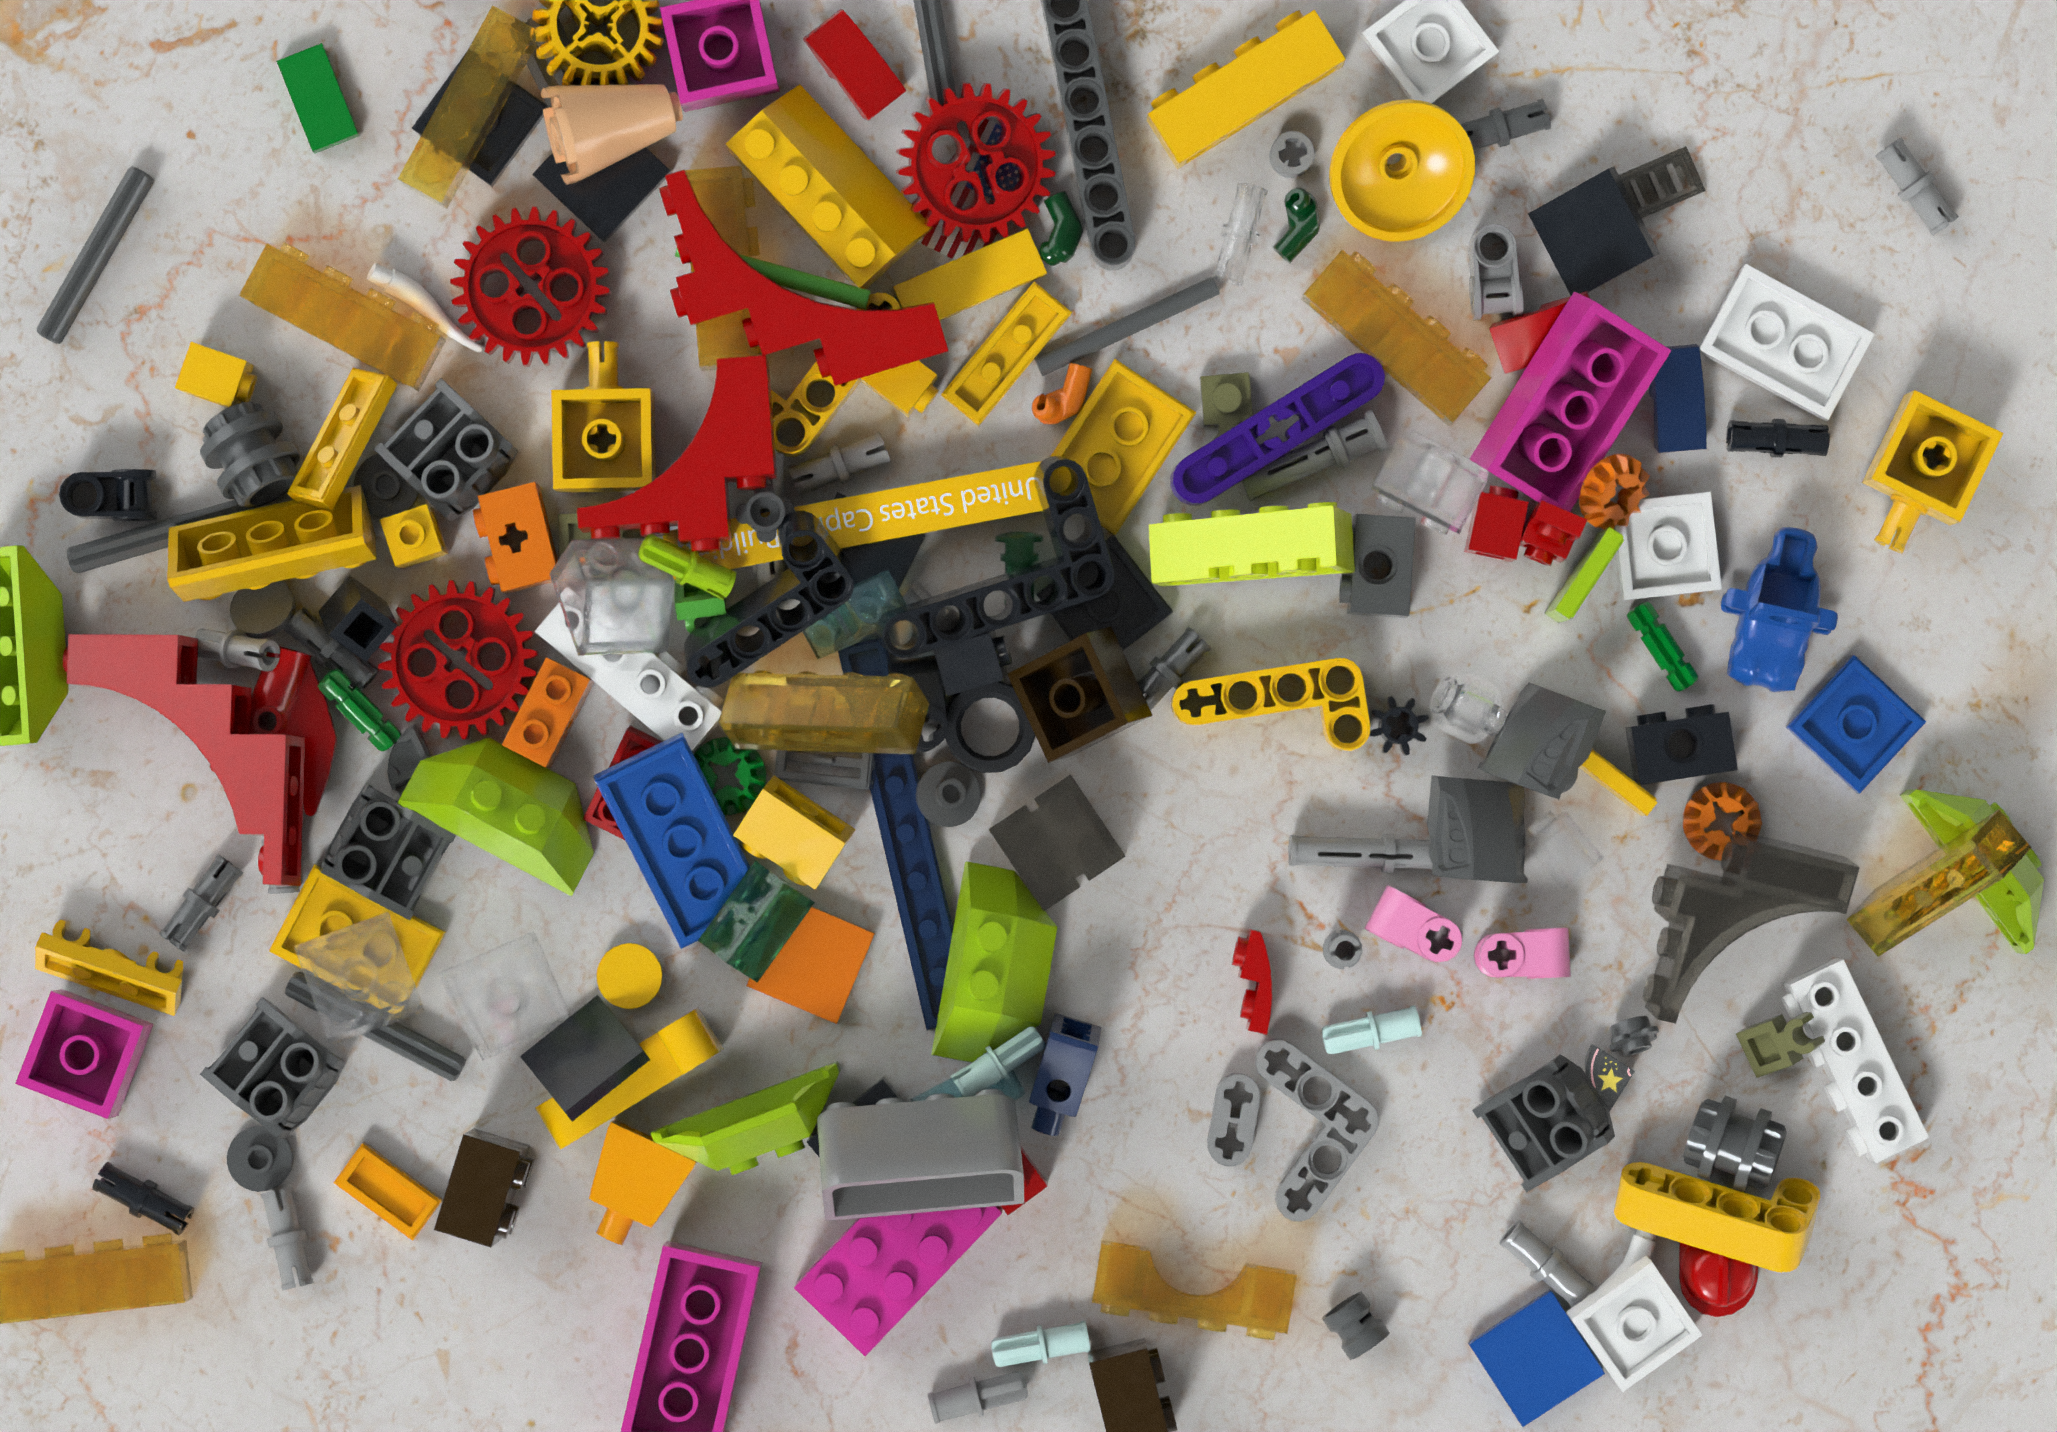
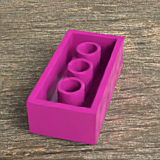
(1570, 403)
(887, 1267)
(691, 1341)

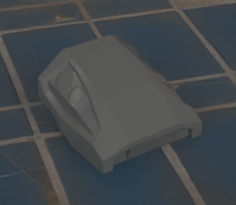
(440, 443)
(1543, 741)
(1477, 829)
(387, 863)
(266, 1060)
(1548, 1121)

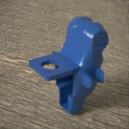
(1777, 614)

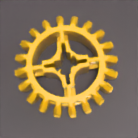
(612, 47)

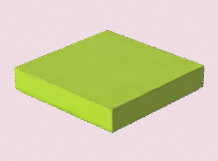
(1585, 575)

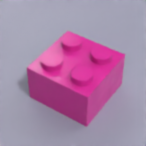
(719, 51)
(84, 1053)

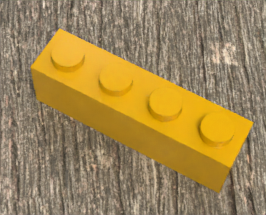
(1245, 88)

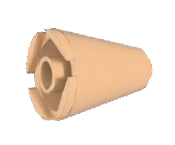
(606, 123)

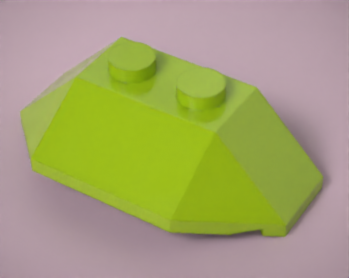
(30, 648)
(506, 809)
(2010, 902)
(994, 964)
(753, 1124)

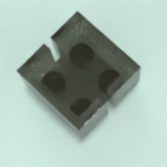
(1057, 842)

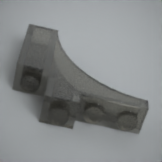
(1710, 911)

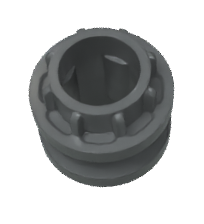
(246, 447)
(1734, 1144)

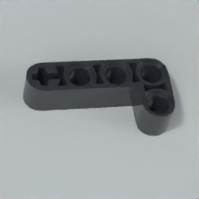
(732, 652)

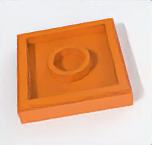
(817, 965)

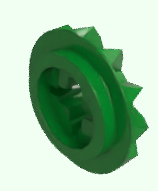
(750, 772)

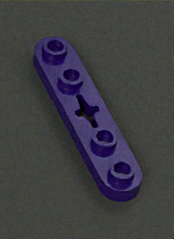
(1237, 453)

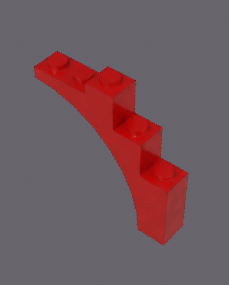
(723, 282)

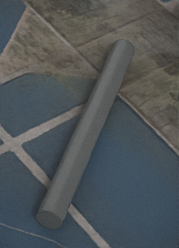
(1127, 326)

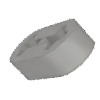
(1245, 1121)

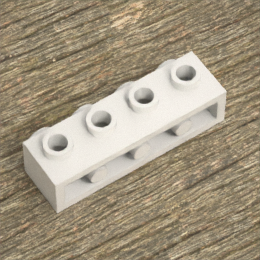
(644, 685)
(1855, 1062)

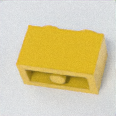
(793, 833)

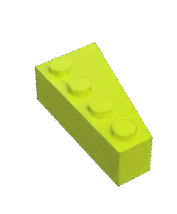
(1251, 545)

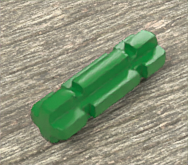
(1662, 646)
(359, 709)

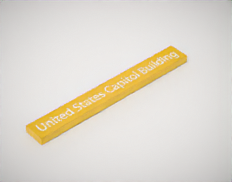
(894, 513)

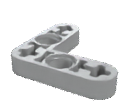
(1331, 1133)

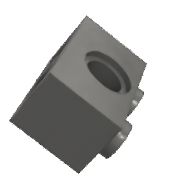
(1387, 596)

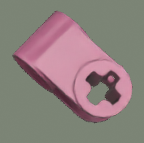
(1406, 923)
(1532, 954)

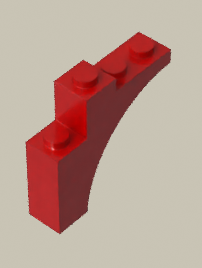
(693, 493)

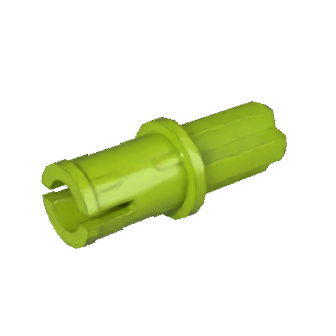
(687, 566)

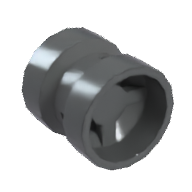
(1355, 1325)

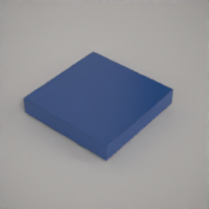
(1855, 724)
(1536, 1358)

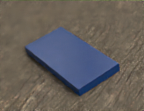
(675, 834)

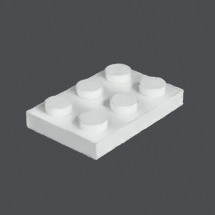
(1785, 342)

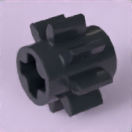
(1411, 722)

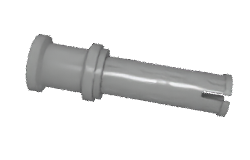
(1336, 448)

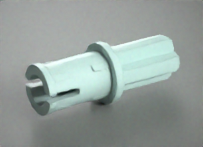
(1371, 1030)
(997, 1063)
(1040, 1344)

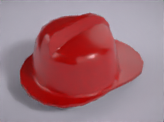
(1715, 1282)

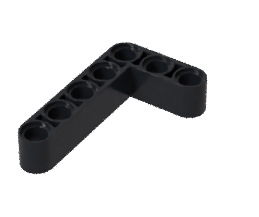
(1017, 584)

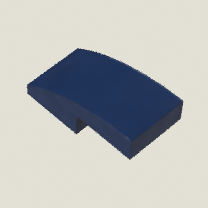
(1679, 401)

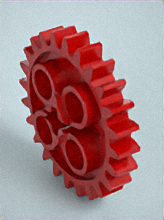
(1016, 144)
(563, 258)
(486, 625)

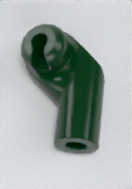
(1302, 221)
(1066, 232)

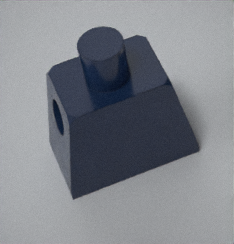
(1066, 1057)

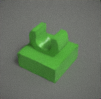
(696, 603)

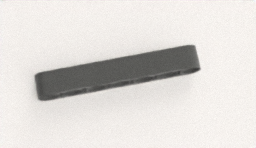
(1086, 126)

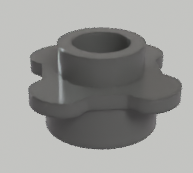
(764, 526)
(1633, 1035)

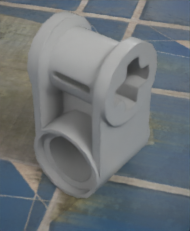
(1494, 277)

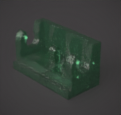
(756, 921)

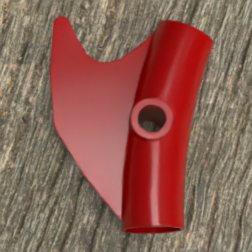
(300, 711)

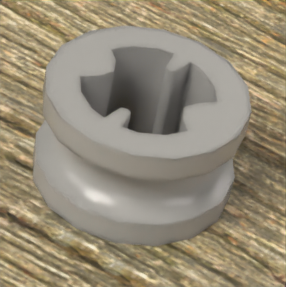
(1304, 162)

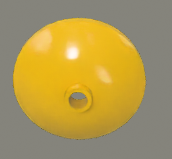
(1417, 191)

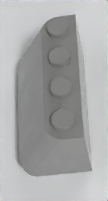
(920, 1155)

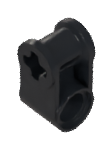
(114, 495)
(928, 678)

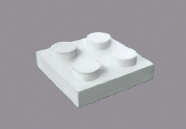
(1429, 46)
(1669, 548)
(1634, 1323)

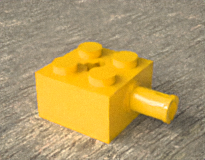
(603, 404)
(1901, 469)

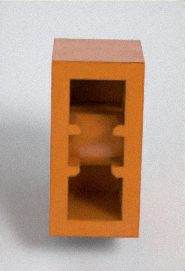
(526, 510)
(548, 712)

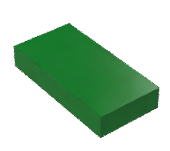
(318, 98)

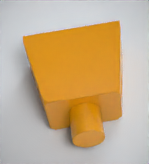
(635, 1180)

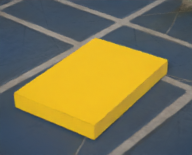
(1121, 441)
(330, 906)

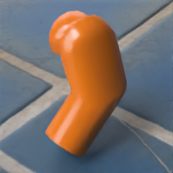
(1065, 401)

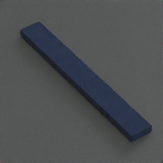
(908, 852)

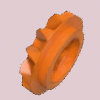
(1600, 488)
(1700, 813)

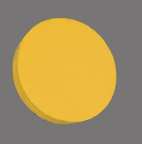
(629, 975)

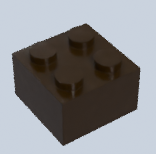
(1079, 694)
(484, 1187)
(1127, 1388)

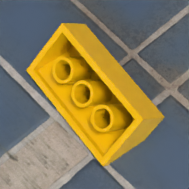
(828, 187)
(269, 546)

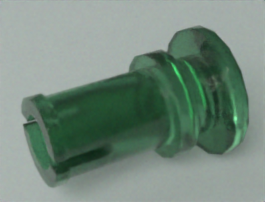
(1019, 551)

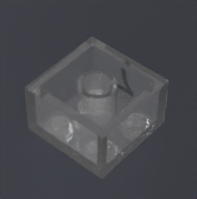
(359, 978)

